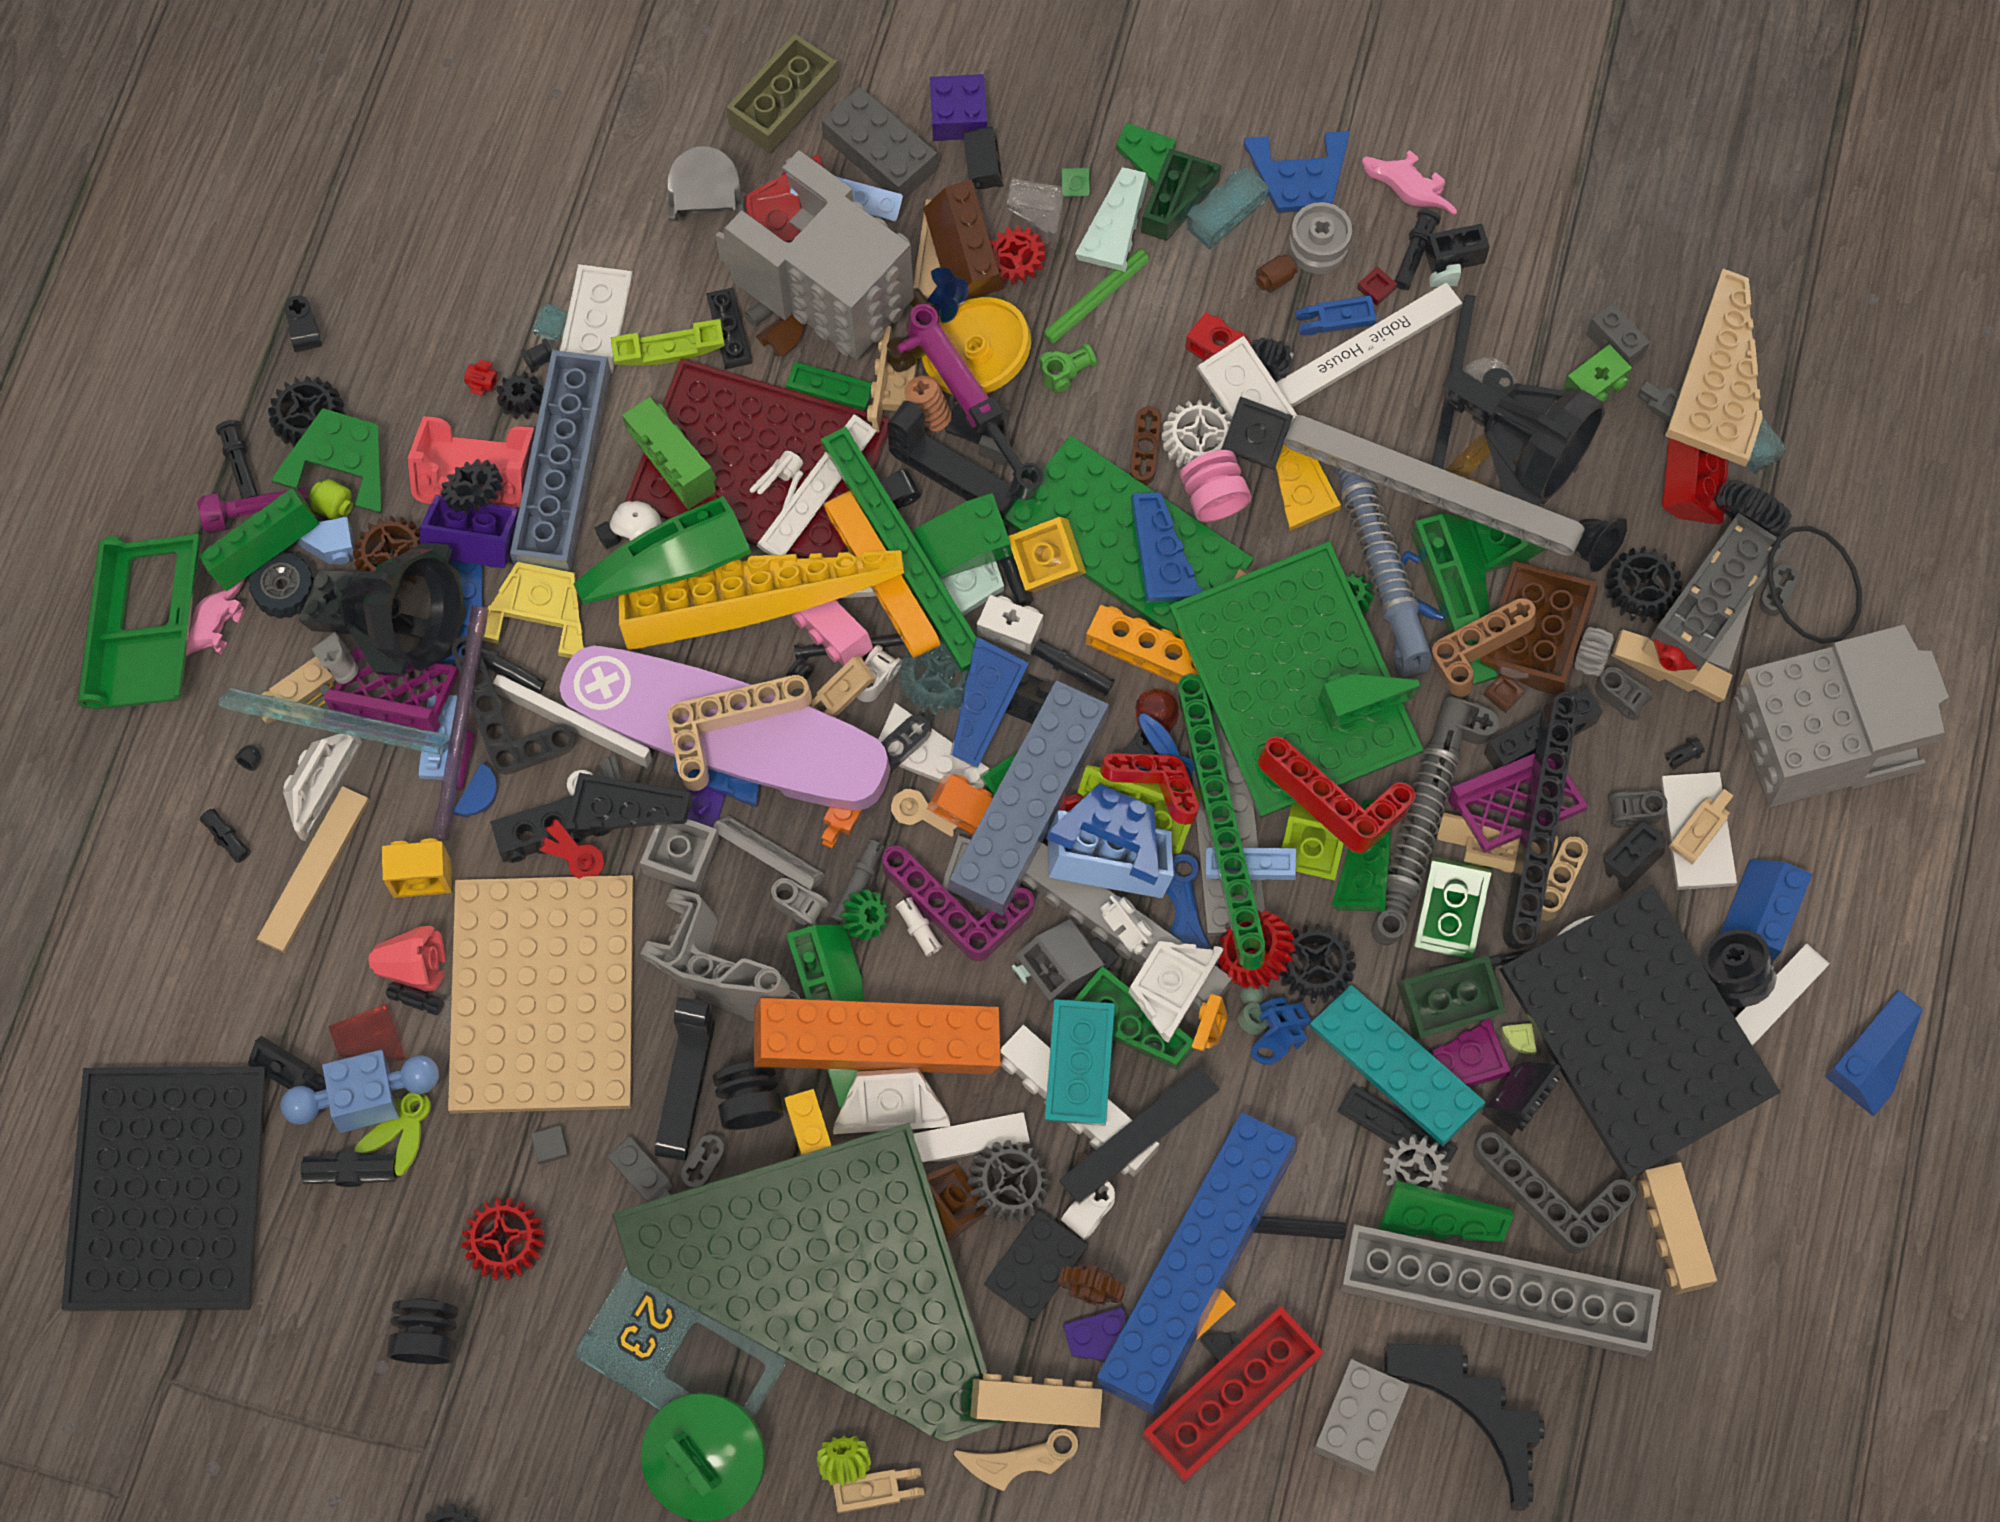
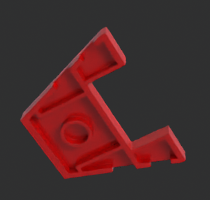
(775, 206)

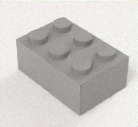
(1360, 1418)

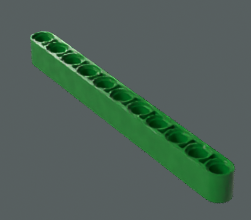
(1221, 831)

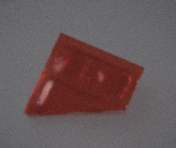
(367, 1034)

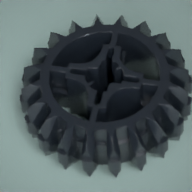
(305, 395)
(1754, 504)
(1627, 569)
(1324, 970)

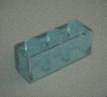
(1227, 207)

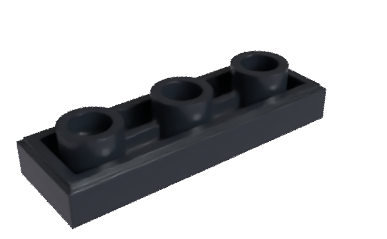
(725, 307)

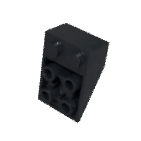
(1522, 1095)

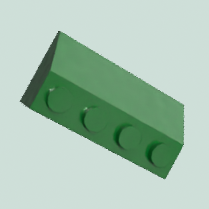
(259, 539)

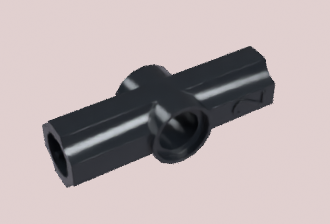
(348, 1169)

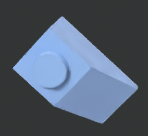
(330, 541)

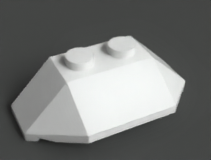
(317, 779)

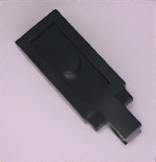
(284, 1066)

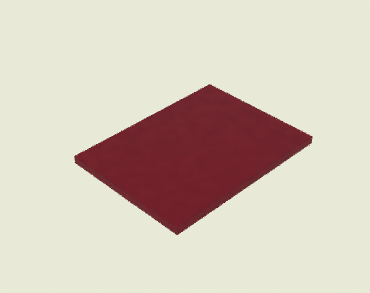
(741, 433)

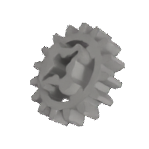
(1405, 1163)

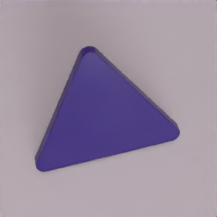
(706, 806)

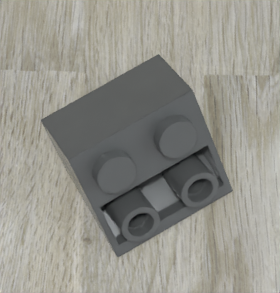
(1060, 960)

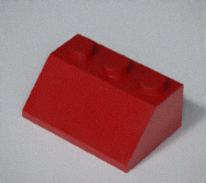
(1693, 483)

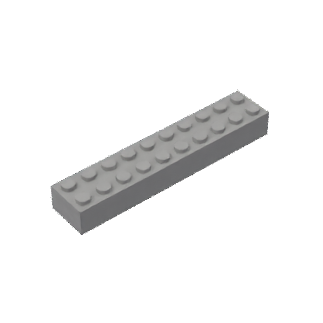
(1500, 1290)

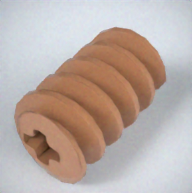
(928, 396)

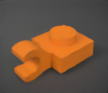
(838, 821)

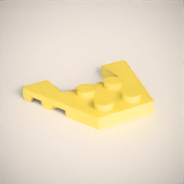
(539, 597)

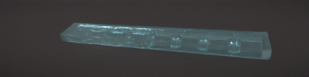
(335, 721)

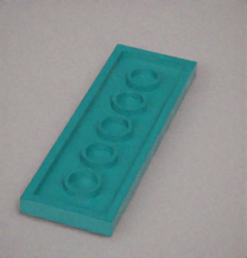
(1397, 1065)

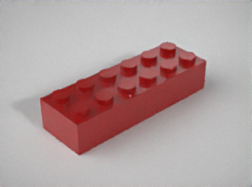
(1232, 1395)

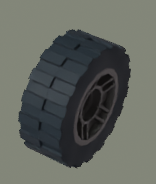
(267, 580)

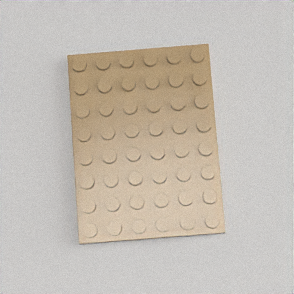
(542, 994)

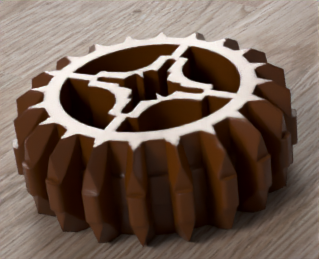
(384, 533)

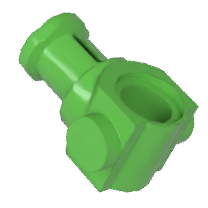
(1067, 365)

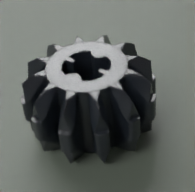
(1274, 356)
(510, 392)

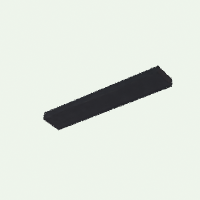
(1139, 1135)

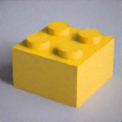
(1046, 554)
(417, 868)

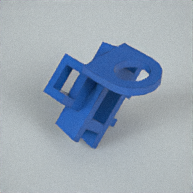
(1284, 1031)

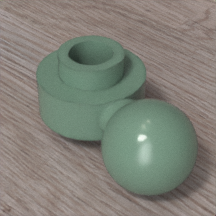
(1248, 1016)

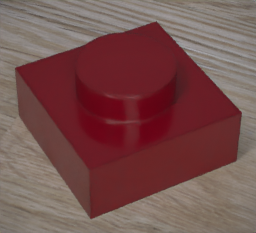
(1377, 285)

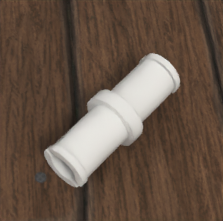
(918, 926)

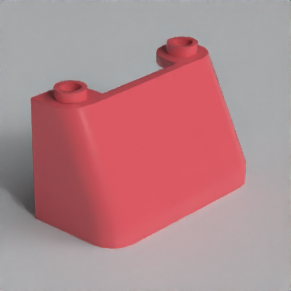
(438, 453)

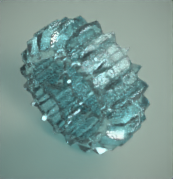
(919, 689)

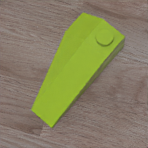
(1147, 793)

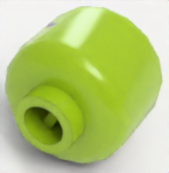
(331, 499)

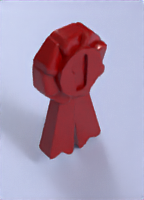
(581, 859)

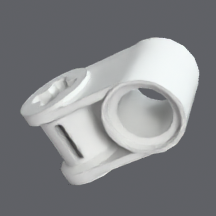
(884, 670)
(1088, 1215)

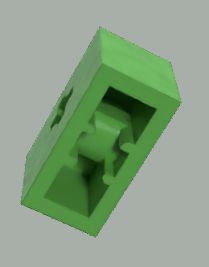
(1600, 374)

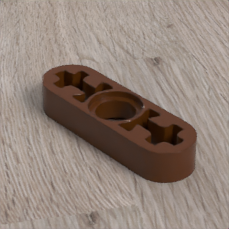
(1153, 437)

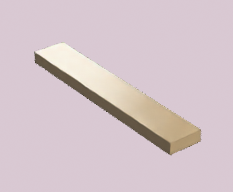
(313, 870)

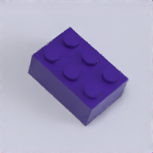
(475, 537)

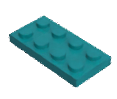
(1080, 1062)

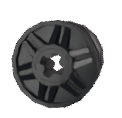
(747, 1096)
(422, 1339)

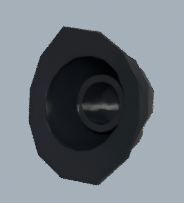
(1600, 541)

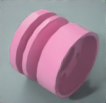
(1215, 485)

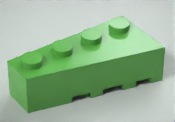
(670, 452)

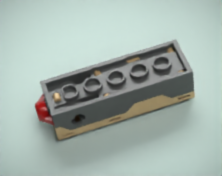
(1713, 598)

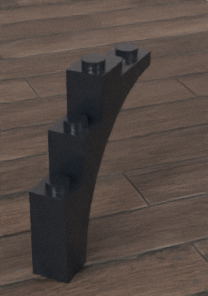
(1509, 1431)

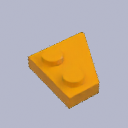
(1212, 1024)

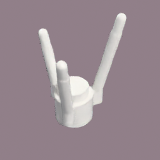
(785, 468)

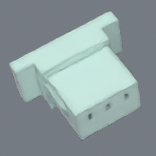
(1021, 973)

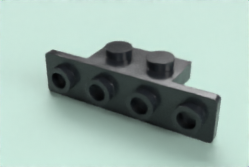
(1028, 698)

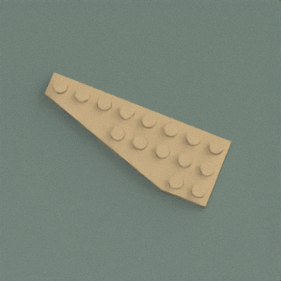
(1720, 390)

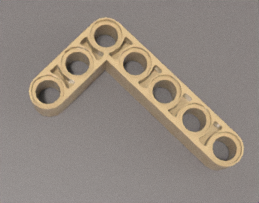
(727, 717)

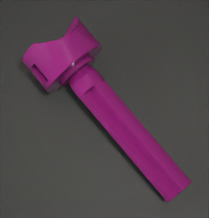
(214, 512)

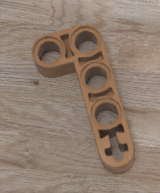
(1515, 619)

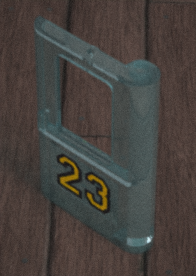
(641, 1333)

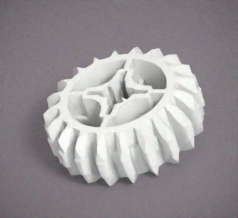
(1176, 438)

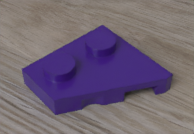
(1095, 1335)

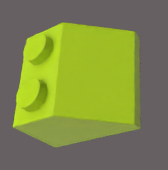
(1316, 847)

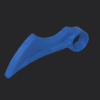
(1180, 890)

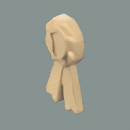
(910, 808)

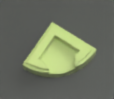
(1520, 1038)

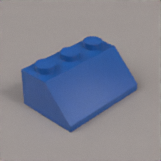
(1768, 901)

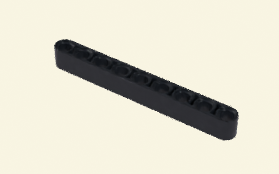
(1534, 832)

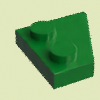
(1144, 149)

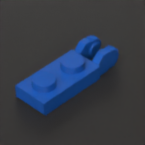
(1337, 315)

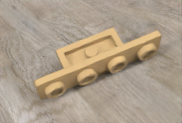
(890, 385)
(1455, 830)

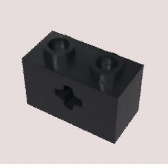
(1457, 246)

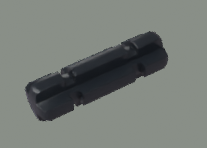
(414, 998)

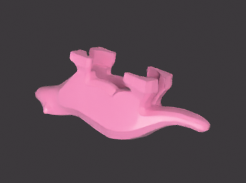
(1409, 182)
(210, 618)

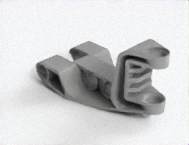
(725, 984)

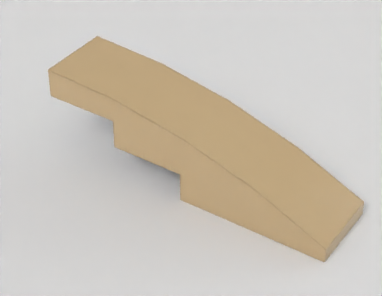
(1709, 681)

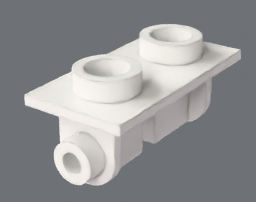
(1136, 931)

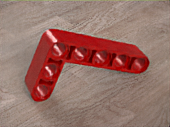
(1328, 803)

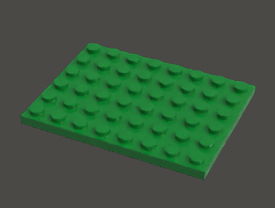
(1264, 658)

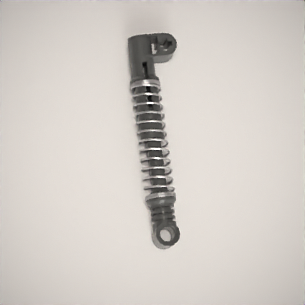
(1427, 807)

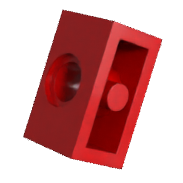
(1207, 331)

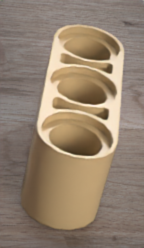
(1567, 867)

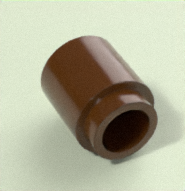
(1275, 273)

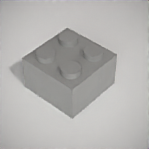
(680, 853)

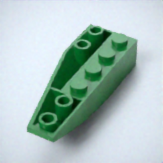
(668, 553)
(1454, 576)
(828, 973)

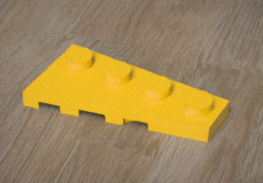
(1304, 489)

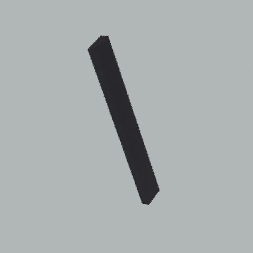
(1456, 361)

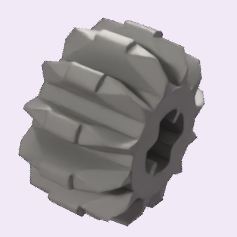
(1594, 651)

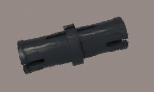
(225, 835)

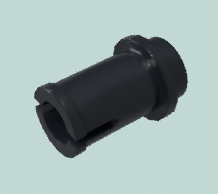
(1691, 749)

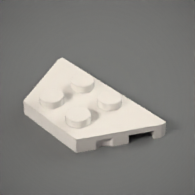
(1172, 982)
(888, 1100)

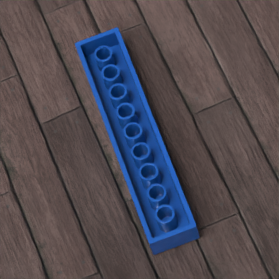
(1197, 1264)

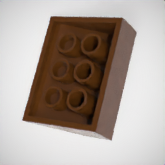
(1549, 651)

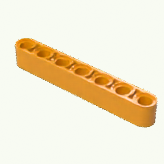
(893, 593)

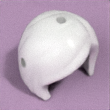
(634, 519)

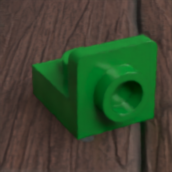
(1075, 181)

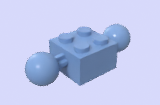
(360, 1091)

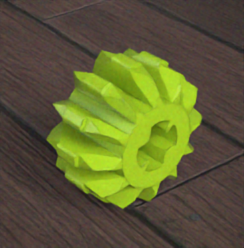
(843, 1460)

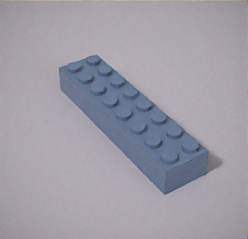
(561, 460)
(1029, 798)

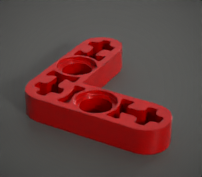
(1163, 770)

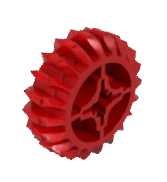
(1277, 949)
(490, 1240)

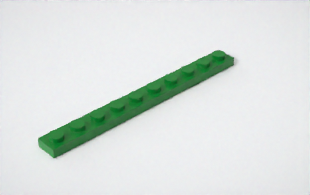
(897, 536)

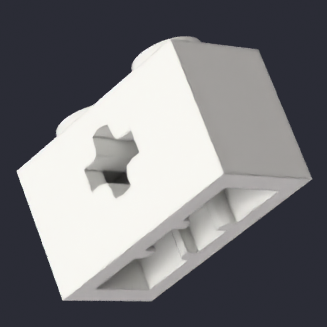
(1020, 634)

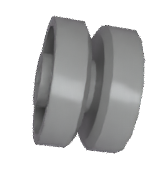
(1320, 238)

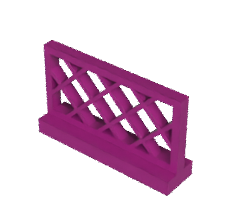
(391, 711)
(1501, 781)

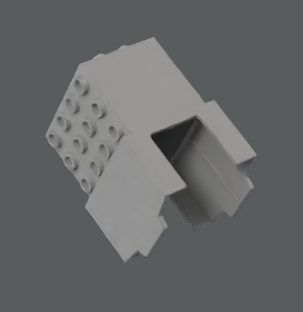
(837, 275)
(1841, 715)

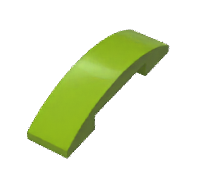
(668, 347)

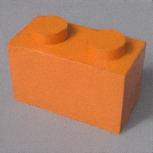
(960, 802)

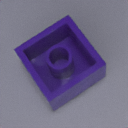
(957, 105)

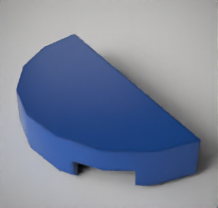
(479, 793)

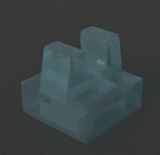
(550, 322)

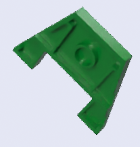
(339, 445)

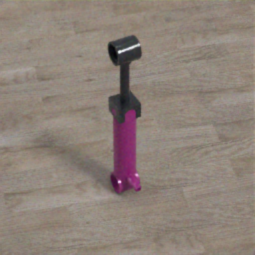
(981, 411)

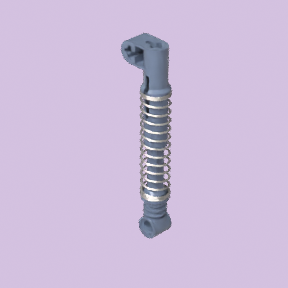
(1399, 609)

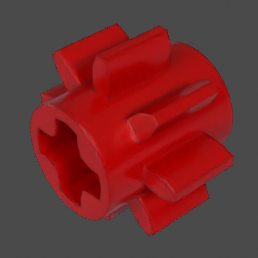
(481, 377)

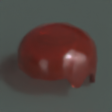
(1158, 705)

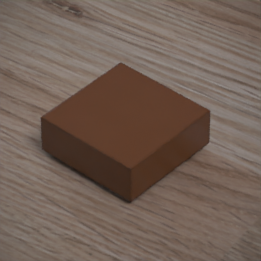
(1504, 692)

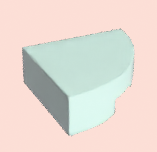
(1450, 275)

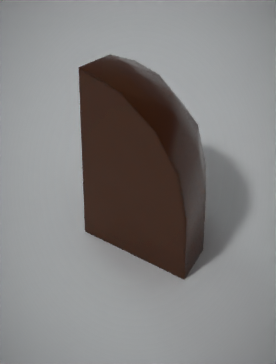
(781, 335)

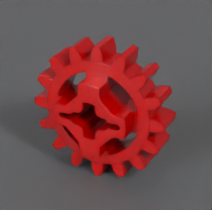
(1029, 251)

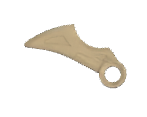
(1003, 1467)

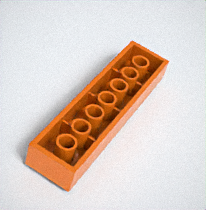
(876, 1036)

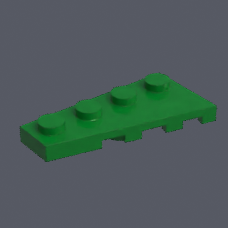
(1364, 877)
(1425, 1211)

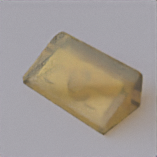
(1470, 457)

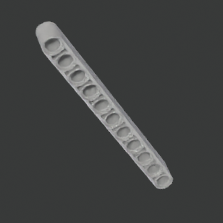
(1434, 485)

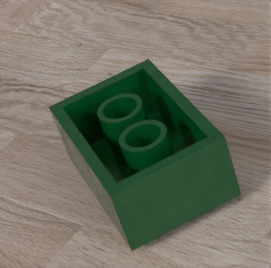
(1451, 997)

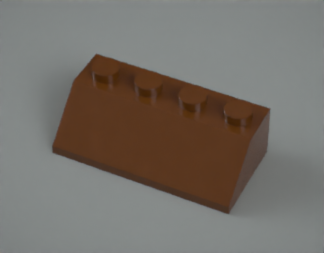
(963, 239)

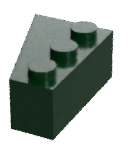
(1179, 187)

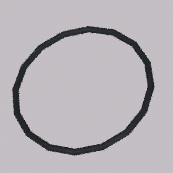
(1775, 597)

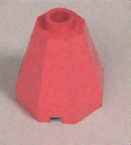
(411, 958)

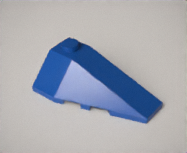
(1876, 1058)

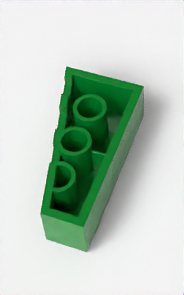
(1132, 1025)

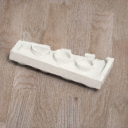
(933, 756)

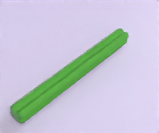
(1095, 297)

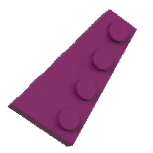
(1474, 1056)

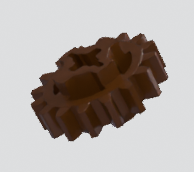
(1091, 1284)

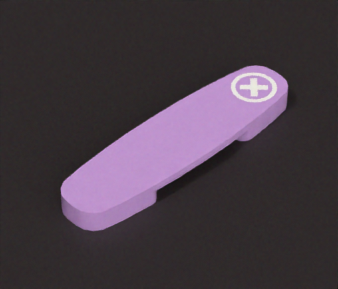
(796, 752)

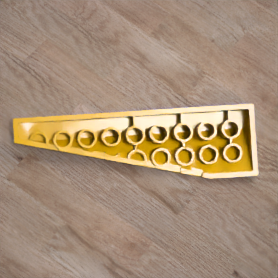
(748, 594)

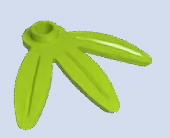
(408, 1123)

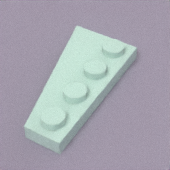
(1113, 226)

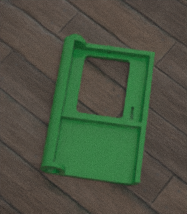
(139, 663)

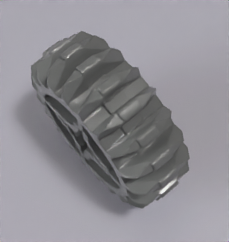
(1015, 1191)

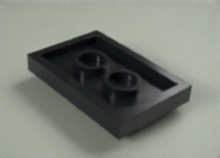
(1033, 1265)

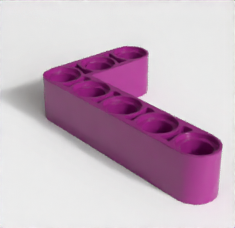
(953, 909)

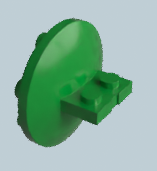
(703, 1456)

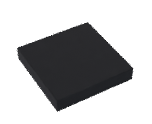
(1257, 432)

